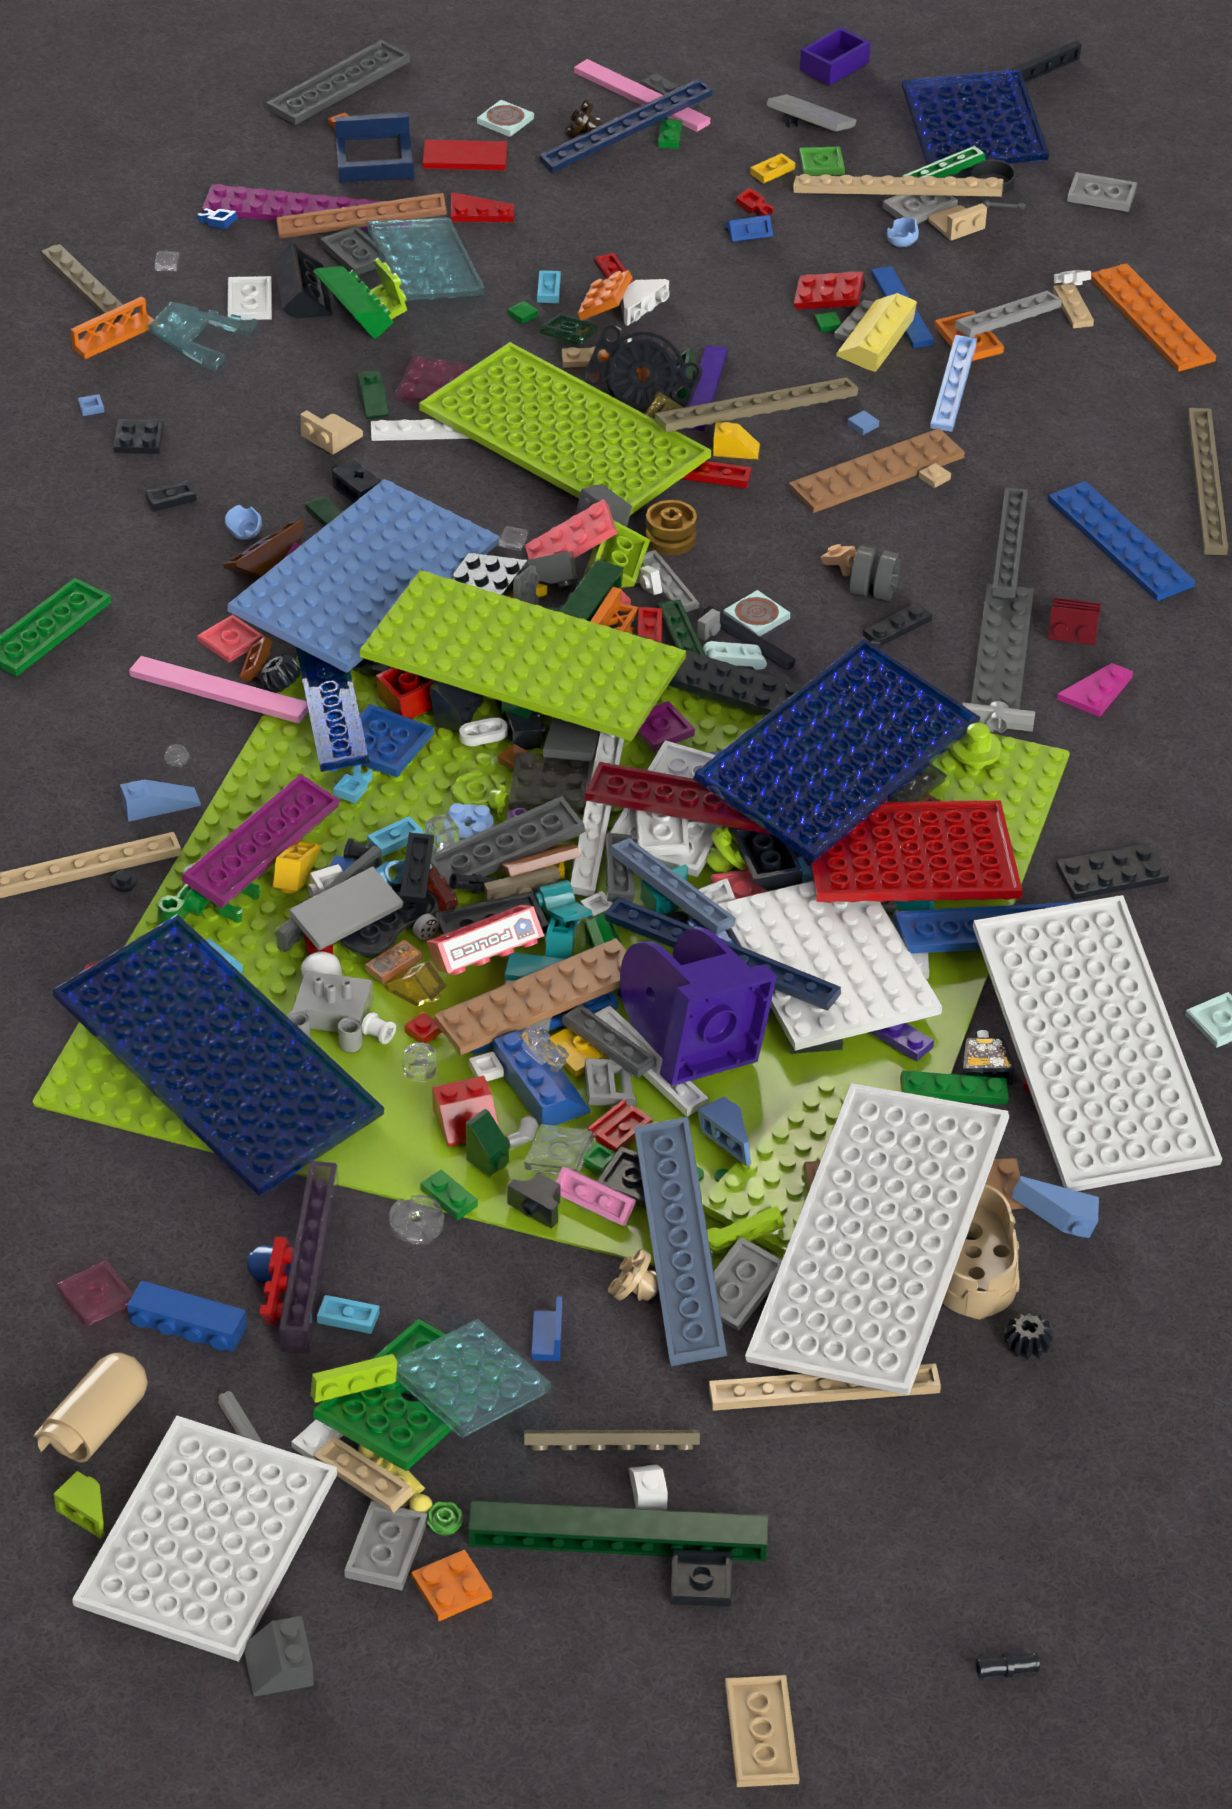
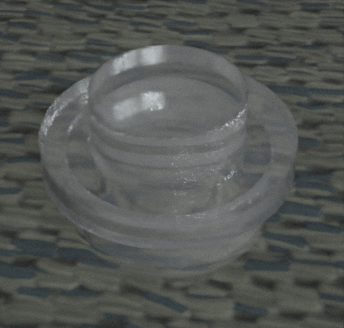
(176, 755)

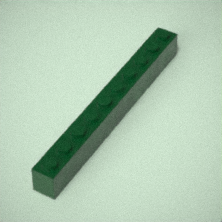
(584, 603)
(615, 1530)

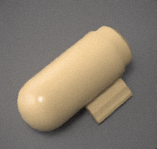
(94, 1407)

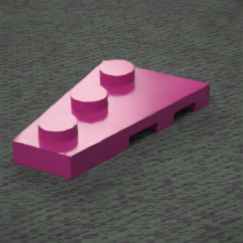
(1097, 690)

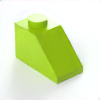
(81, 1503)

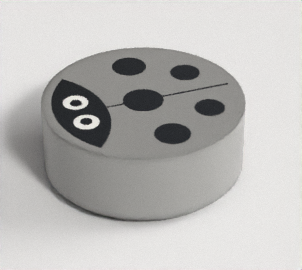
(425, 926)

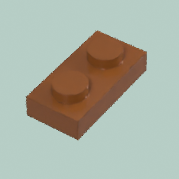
(256, 659)

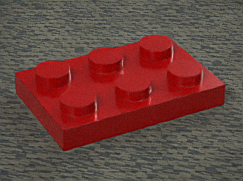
(829, 290)

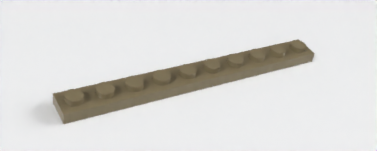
(755, 404)
(1207, 482)

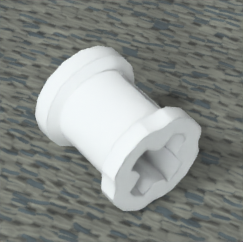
(379, 1028)

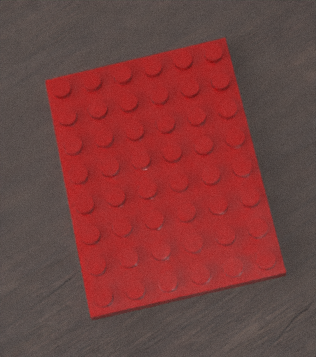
(922, 855)

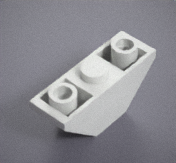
(643, 297)

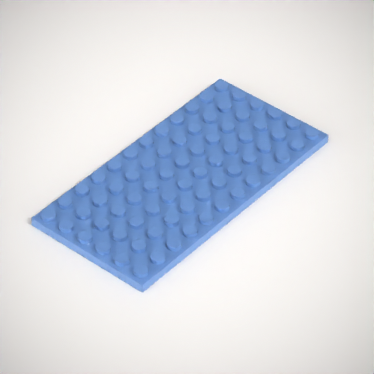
(355, 569)

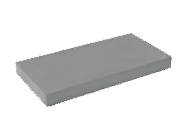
(811, 112)
(345, 908)

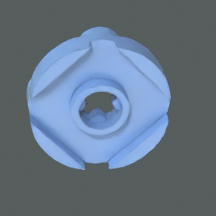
(477, 816)

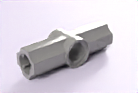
(1001, 717)

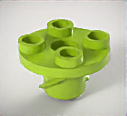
(977, 747)
(726, 853)

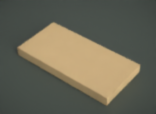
(761, 1731)

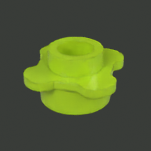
(499, 799)

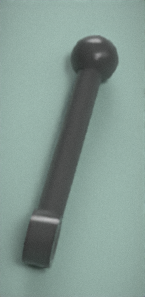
(1021, 206)

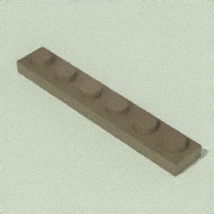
(80, 279)
(600, 1438)

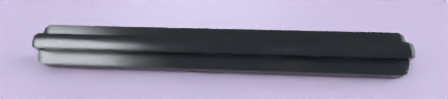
(749, 637)

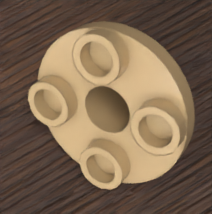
(635, 1278)

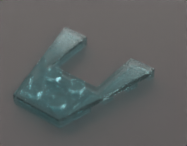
(182, 323)

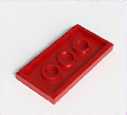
(465, 155)

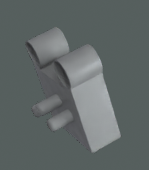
(333, 1005)

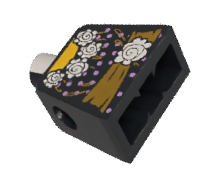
(988, 1057)

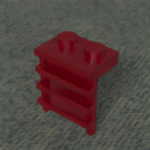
(1074, 621)

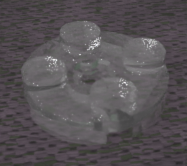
(542, 1049)
(416, 1232)

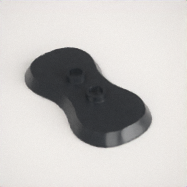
(381, 934)

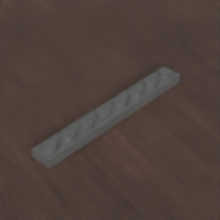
(1010, 543)

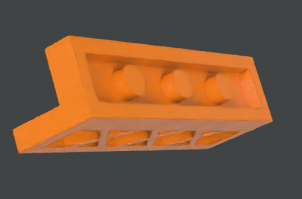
(111, 333)
(608, 615)

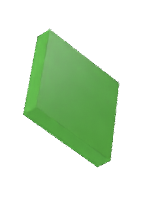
(822, 161)

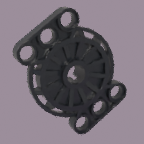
(627, 358)

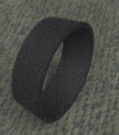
(996, 167)

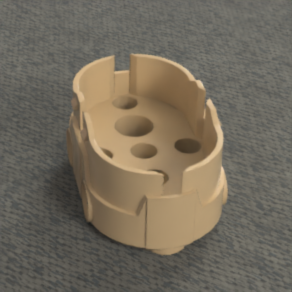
(988, 1266)

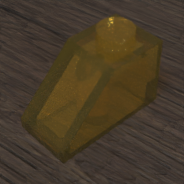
(417, 984)

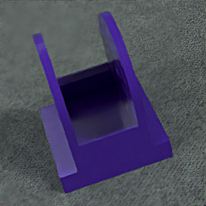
(705, 1005)

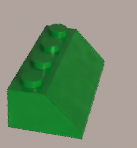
(356, 299)

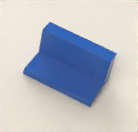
(749, 228)
(547, 1334)

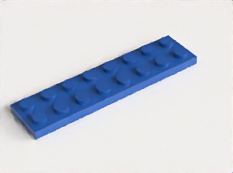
(1121, 541)
(951, 928)

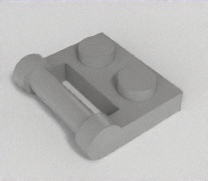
(601, 1083)

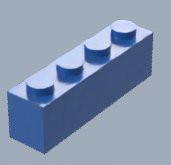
(187, 1316)

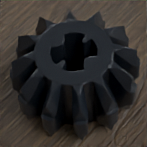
(279, 673)
(1028, 1335)

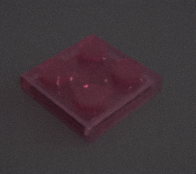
(95, 1293)

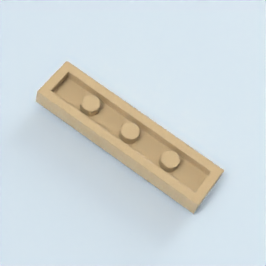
(365, 1474)

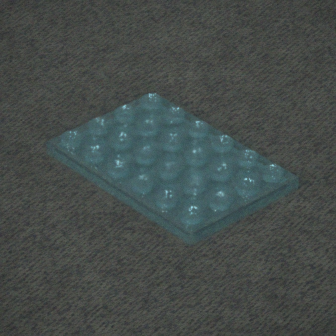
(427, 258)

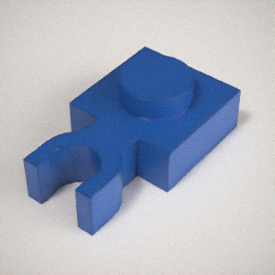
(219, 218)

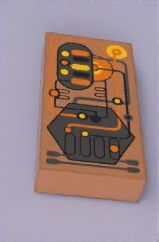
(393, 961)

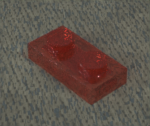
(438, 886)

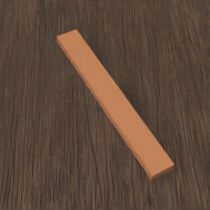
(359, 215)

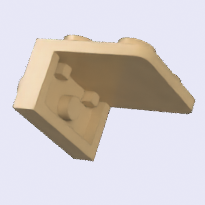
(959, 221)
(329, 433)

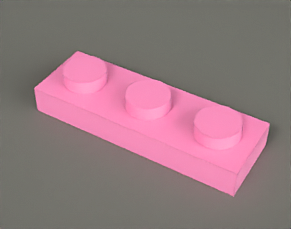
(595, 1196)

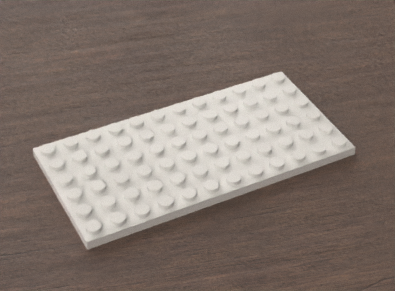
(1096, 1044)
(878, 1238)

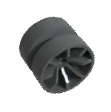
(869, 572)

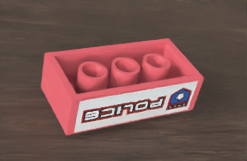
(485, 939)

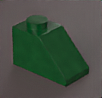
(372, 394)
(486, 1144)

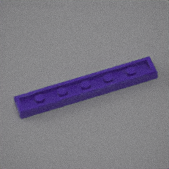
(712, 366)

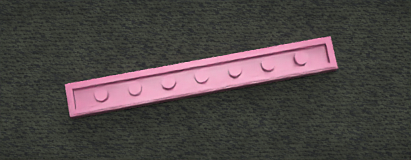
(636, 92)
(219, 689)

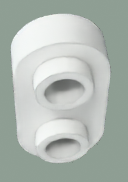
(483, 731)

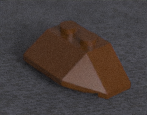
(267, 552)

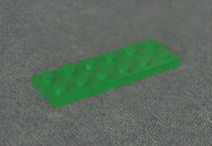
(49, 625)

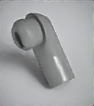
(525, 1134)

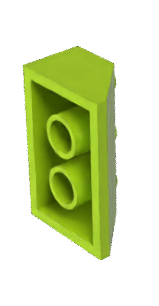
(623, 549)

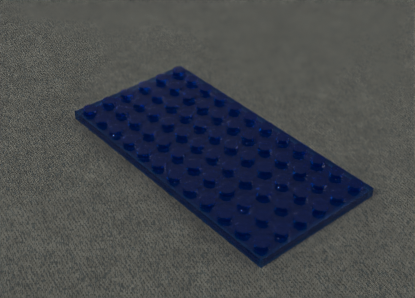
(836, 750)
(218, 1054)

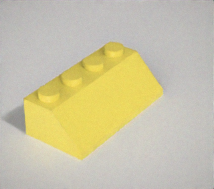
(878, 331)

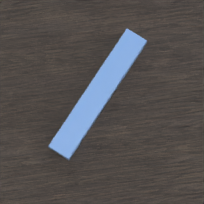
(953, 383)

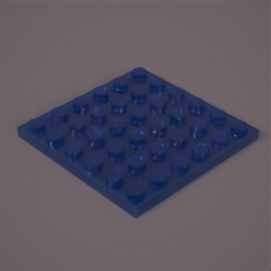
(976, 111)

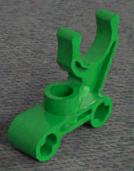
(193, 902)

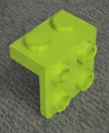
(389, 290)

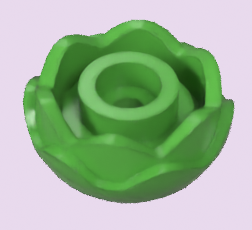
(443, 1511)

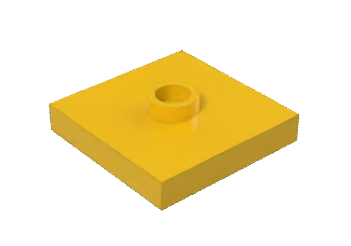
(577, 1049)

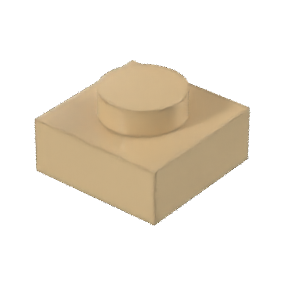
(934, 475)

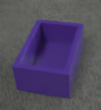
(835, 56)

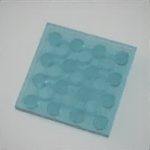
(470, 1378)

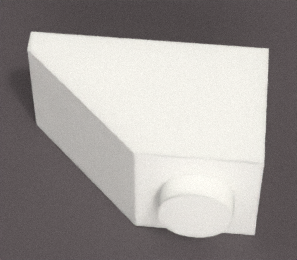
(649, 1487)

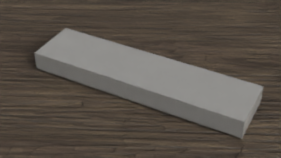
(671, 585)

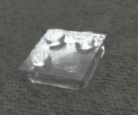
(557, 1148)

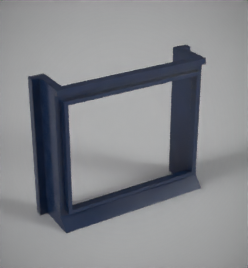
(374, 127)

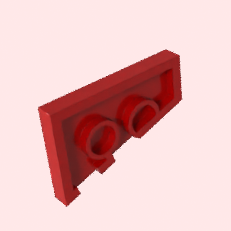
(476, 209)
(273, 1290)

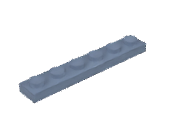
(672, 886)

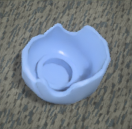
(903, 232)
(243, 522)

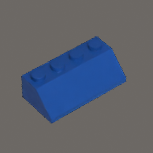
(544, 1093)

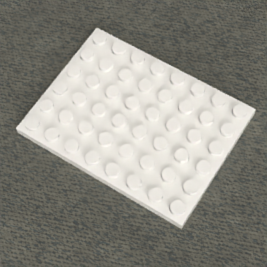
(843, 945)
(206, 1538)

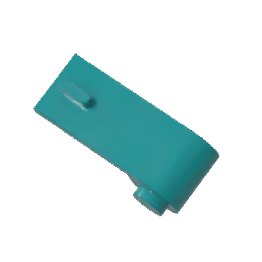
(560, 903)

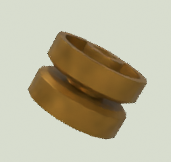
(671, 527)

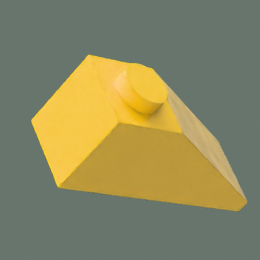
(295, 865)

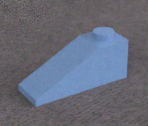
(154, 798)
(725, 1126)
(1062, 1207)

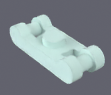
(736, 654)

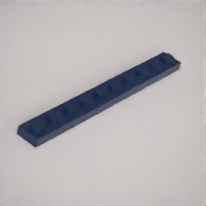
(625, 125)
(667, 931)

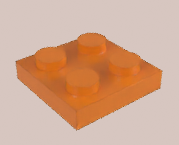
(451, 1585)

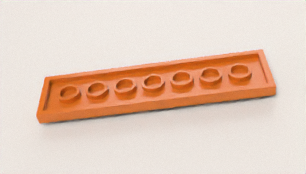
(1152, 317)

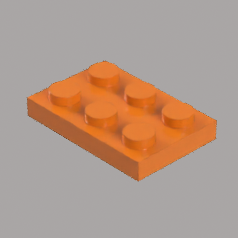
(604, 294)
(987, 342)

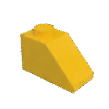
(734, 442)

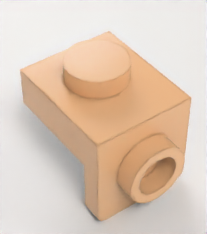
(840, 556)

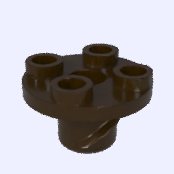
(582, 120)

